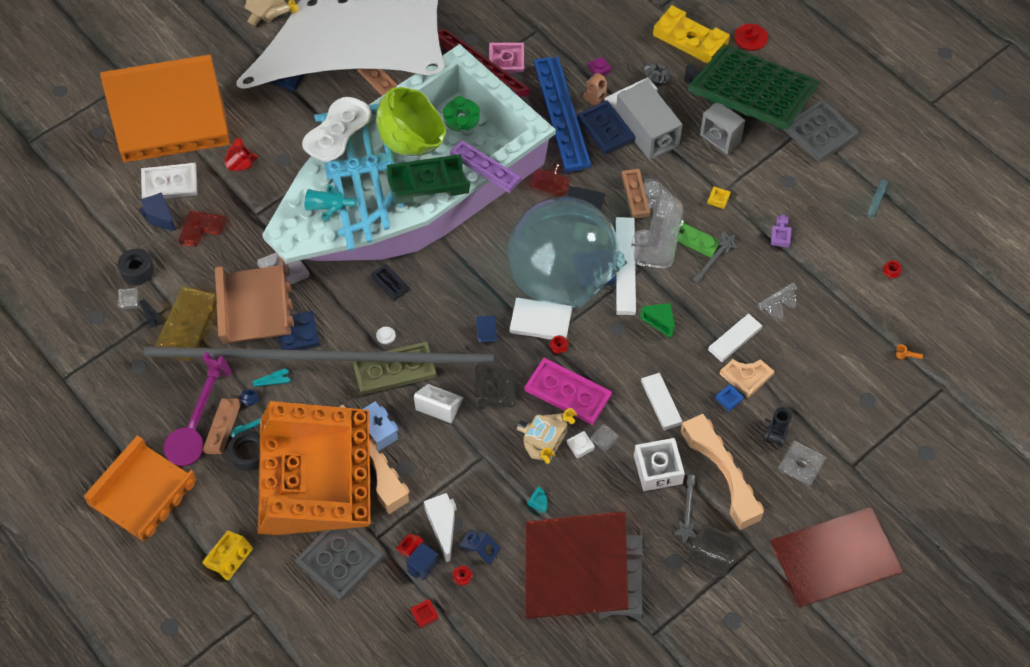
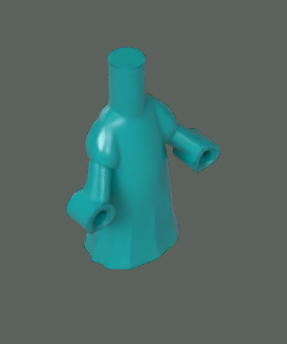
(329, 200)

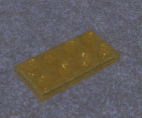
(187, 320)

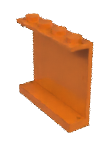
(139, 489)

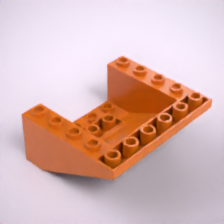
(166, 108)
(313, 468)

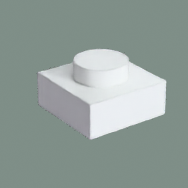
(580, 444)

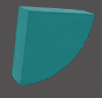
(538, 500)

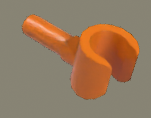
(902, 355)

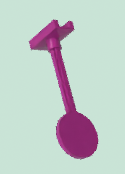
(185, 444)

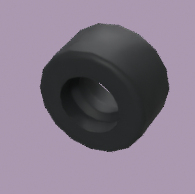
(131, 258)

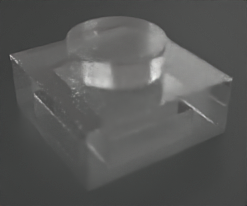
(128, 298)
(604, 437)

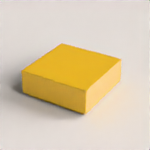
(718, 197)

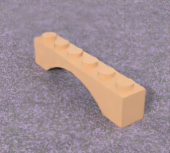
(701, 437)
(389, 489)

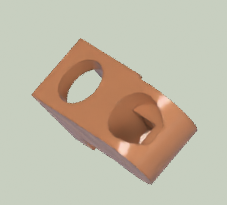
(596, 88)

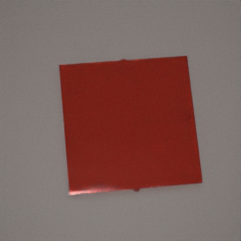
(576, 565)

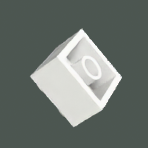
(659, 464)

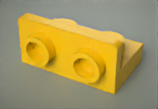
(228, 554)

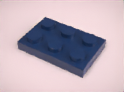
(606, 127)

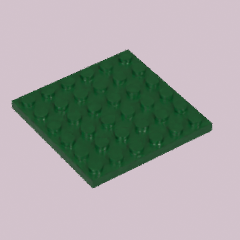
(754, 86)

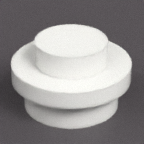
(385, 335)

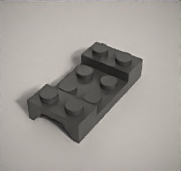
(634, 564)

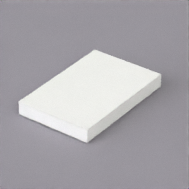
(171, 180)
(540, 319)

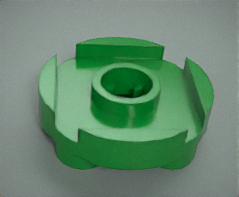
(458, 106)

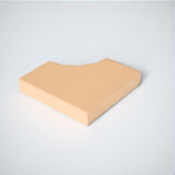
(747, 377)

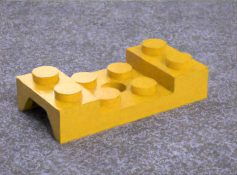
(675, 28)

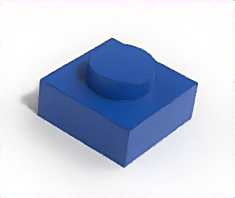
(729, 398)

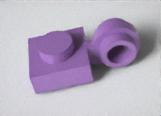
(781, 233)

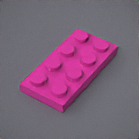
(568, 390)

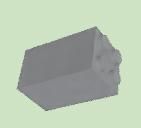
(649, 119)

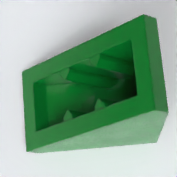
(659, 317)

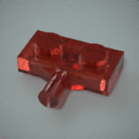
(550, 181)

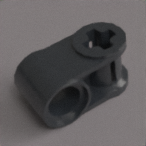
(778, 429)

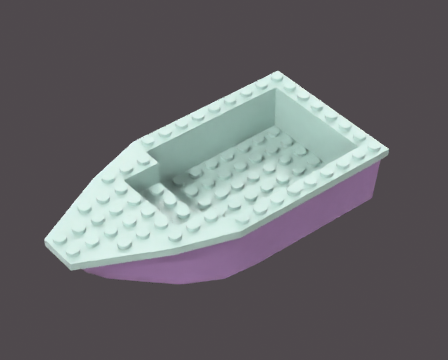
(505, 132)

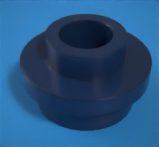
(249, 397)

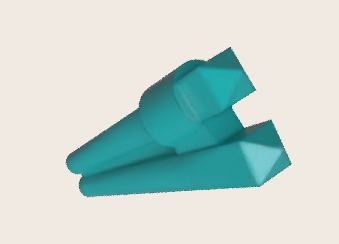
(273, 379)
(241, 428)

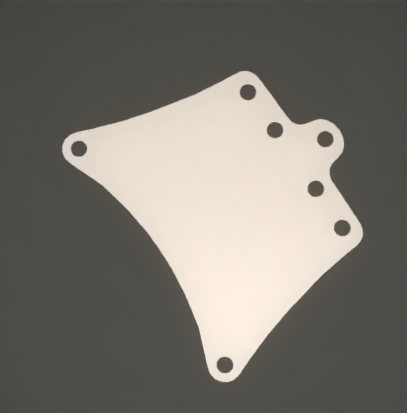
(352, 37)

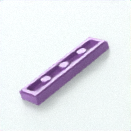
(486, 166)

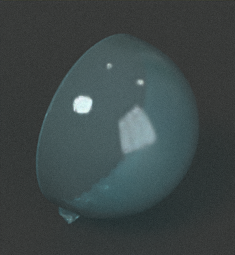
(563, 251)

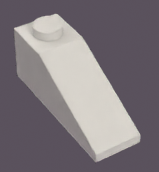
(441, 517)

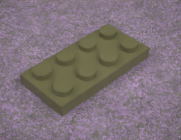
(379, 376)

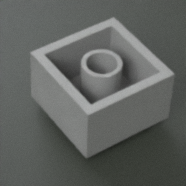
(722, 127)

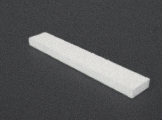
(626, 276)

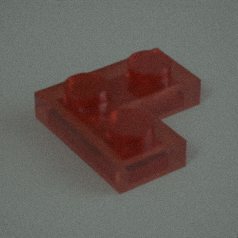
(200, 222)

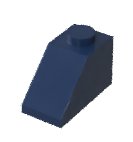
(157, 212)

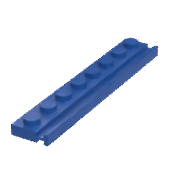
(562, 114)

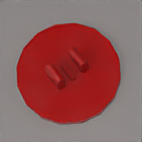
(751, 37)

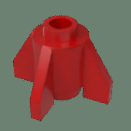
(239, 157)

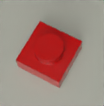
(409, 544)
(424, 613)

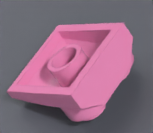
(507, 56)

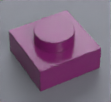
(599, 66)

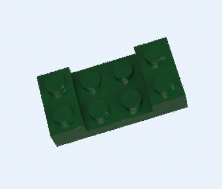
(426, 178)

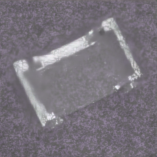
(658, 245)

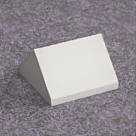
(437, 402)

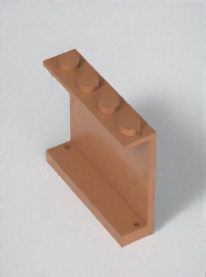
(253, 303)

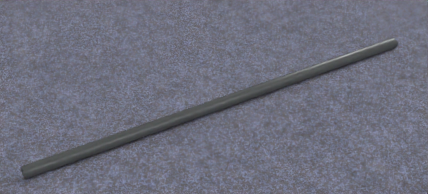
(320, 355)

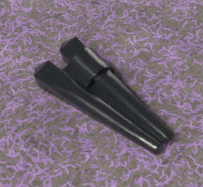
(150, 314)

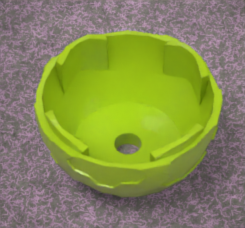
(409, 122)

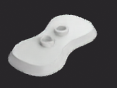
(331, 137)

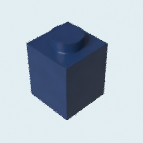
(422, 562)

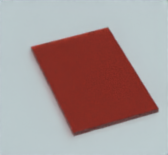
(836, 556)

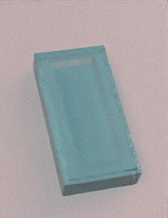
(877, 198)

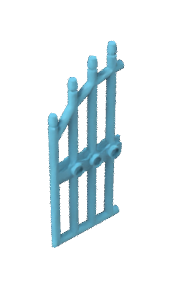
(354, 167)

